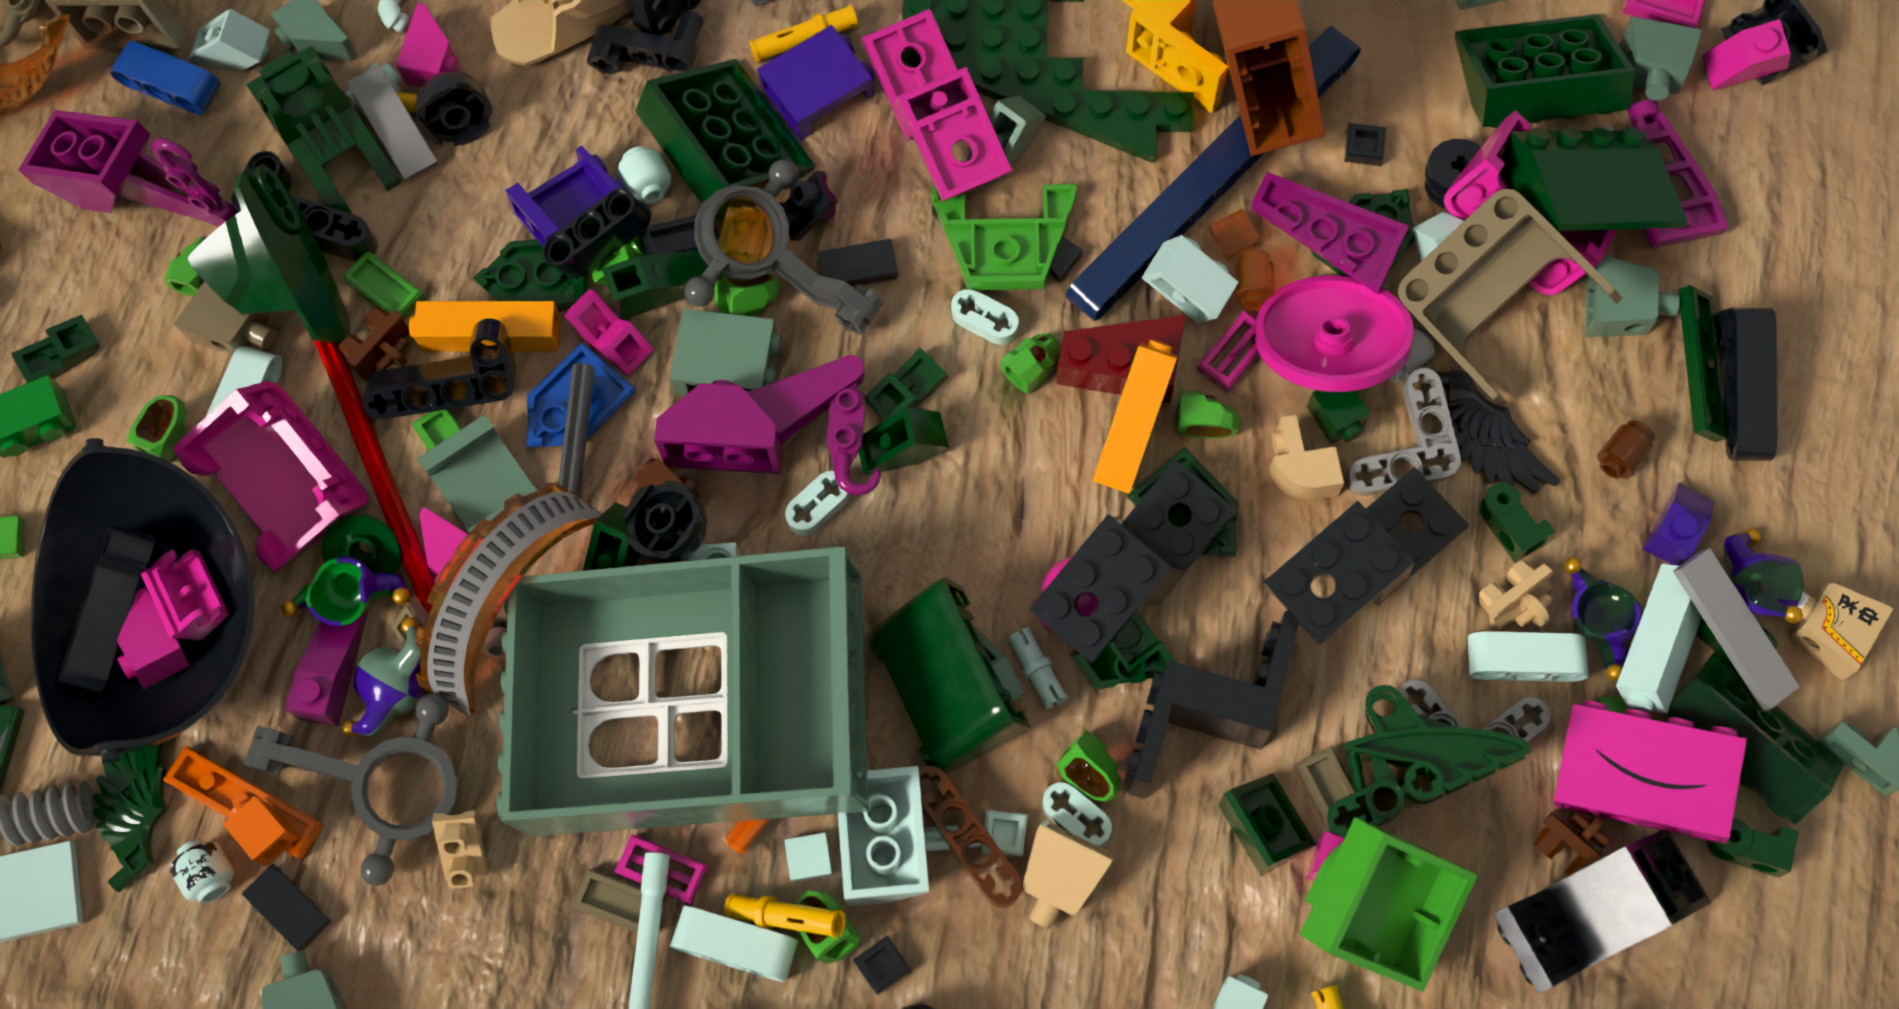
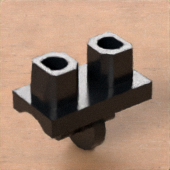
(809, 204)

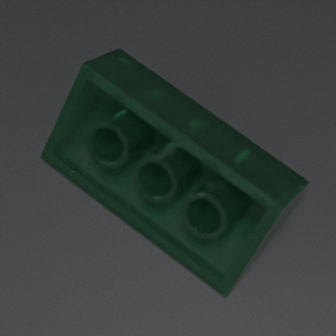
(1779, 754)

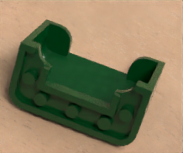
(946, 678)

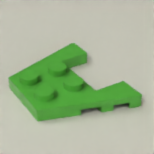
(1006, 251)

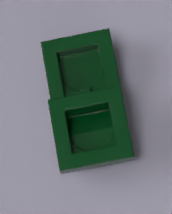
(62, 350)
(907, 387)

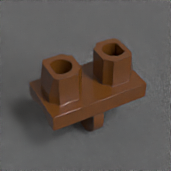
(380, 347)
(1557, 834)

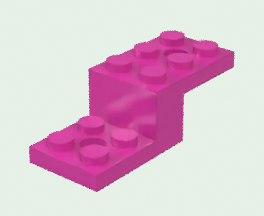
(936, 105)

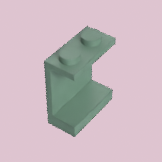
(724, 348)
(476, 472)

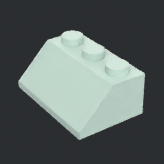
(886, 846)

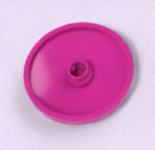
(1334, 334)

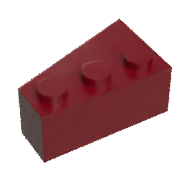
(1104, 354)

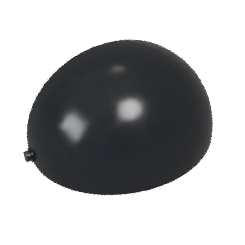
(163, 501)

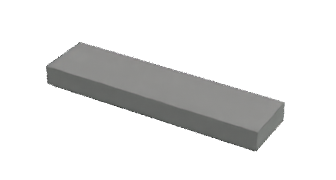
(1736, 629)

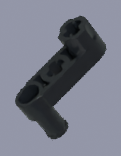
(620, 44)

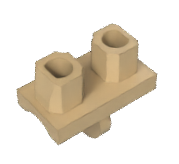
(1523, 602)
(460, 848)

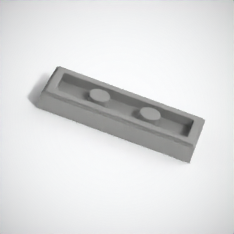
(392, 122)

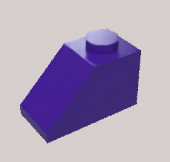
(1680, 526)

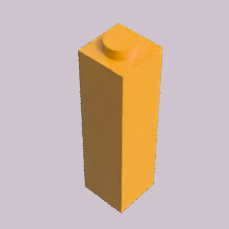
(449, 324)
(1135, 416)

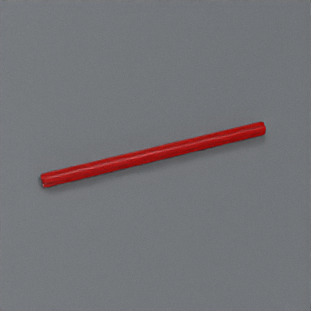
(377, 470)

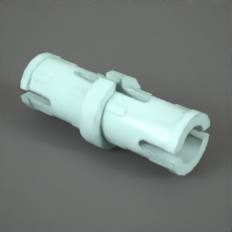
(1037, 668)

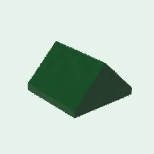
(1266, 823)

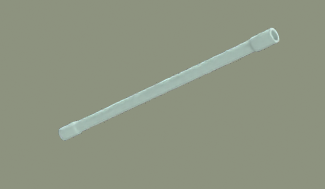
(652, 889)

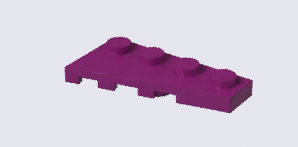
(1338, 231)

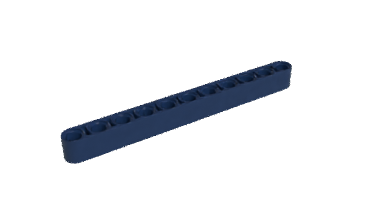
(1191, 195)

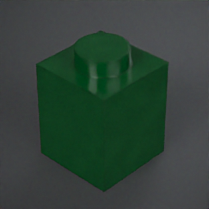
(1339, 414)

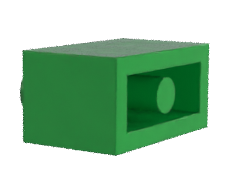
(33, 415)

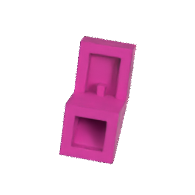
(607, 334)

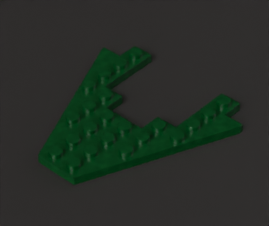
(1007, 57)

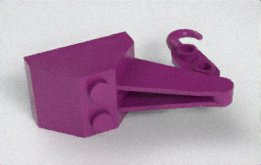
(94, 163)
(743, 431)

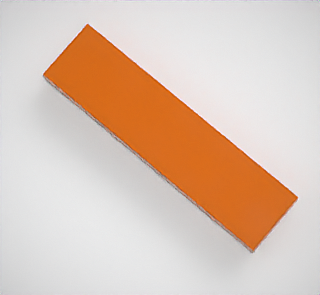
(224, 789)

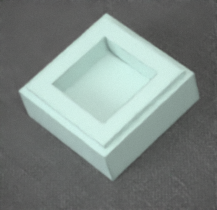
(1007, 831)
(808, 857)

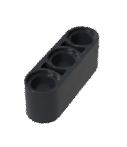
(577, 247)

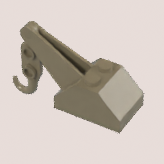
(104, 22)

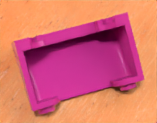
(1483, 179)
(273, 469)

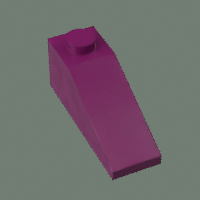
(325, 673)

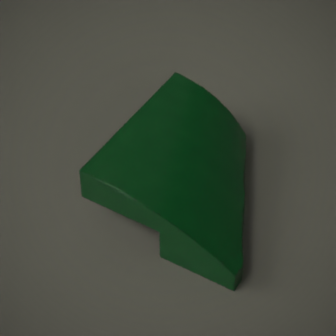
(1128, 658)

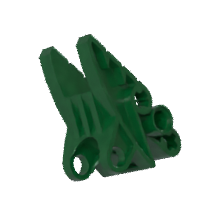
(316, 120)
(1424, 747)

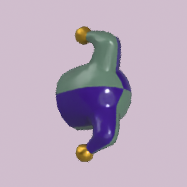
(387, 684)

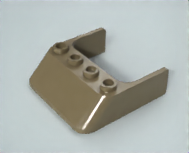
(1482, 270)

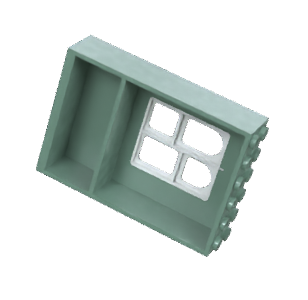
(785, 699)

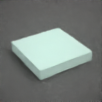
(39, 891)

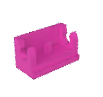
(185, 595)

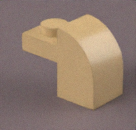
(1300, 472)

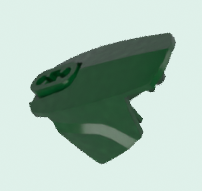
(271, 259)

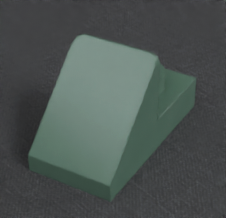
(1873, 762)

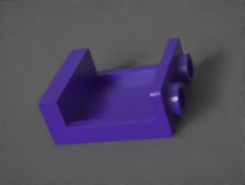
(815, 79)
(563, 196)

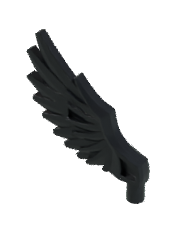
(1491, 436)

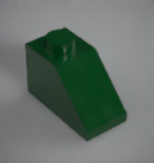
(903, 440)
(608, 541)

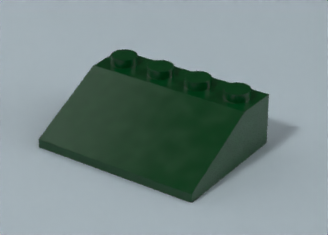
(1545, 70)
(718, 130)
(1592, 179)

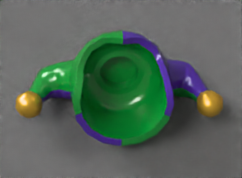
(345, 591)

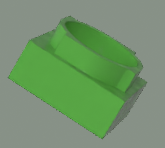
(1386, 904)

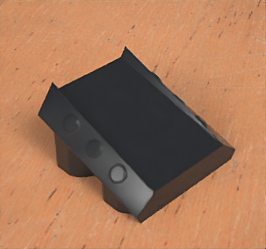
(1800, 30)

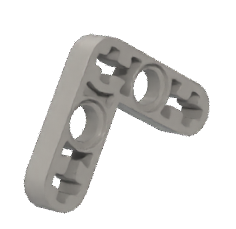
(1427, 444)
(1513, 714)

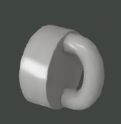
(493, 643)

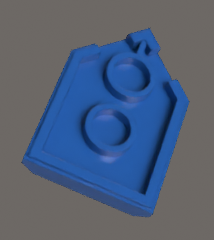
(549, 399)

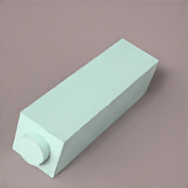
(1659, 646)

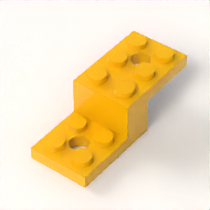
(1163, 43)

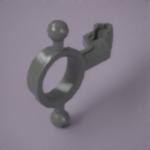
(854, 304)
(272, 750)

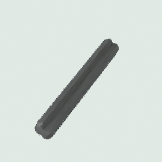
(576, 427)

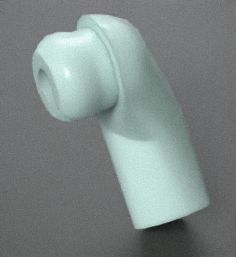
(391, 15)

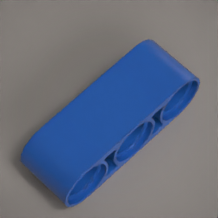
(165, 78)

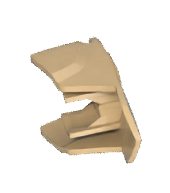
(541, 28)

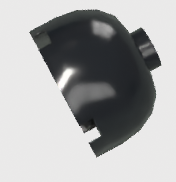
(453, 108)
(666, 522)

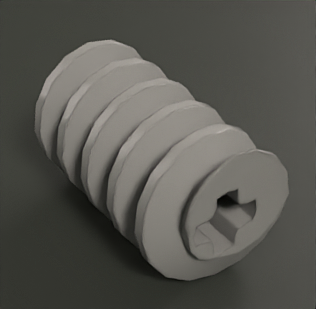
(47, 817)

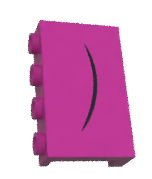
(1650, 771)

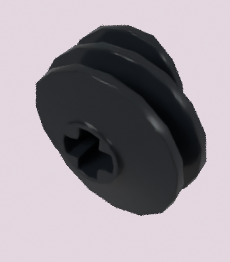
(1445, 166)

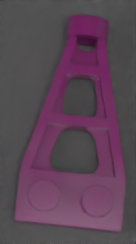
(1703, 209)

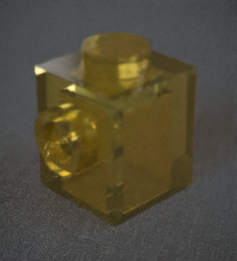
(743, 234)

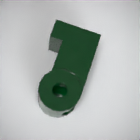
(1512, 523)
(1758, 850)

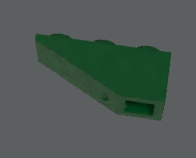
(652, 280)

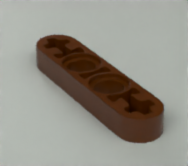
(970, 833)

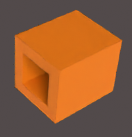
(259, 830)

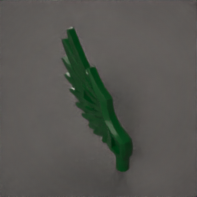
(131, 810)

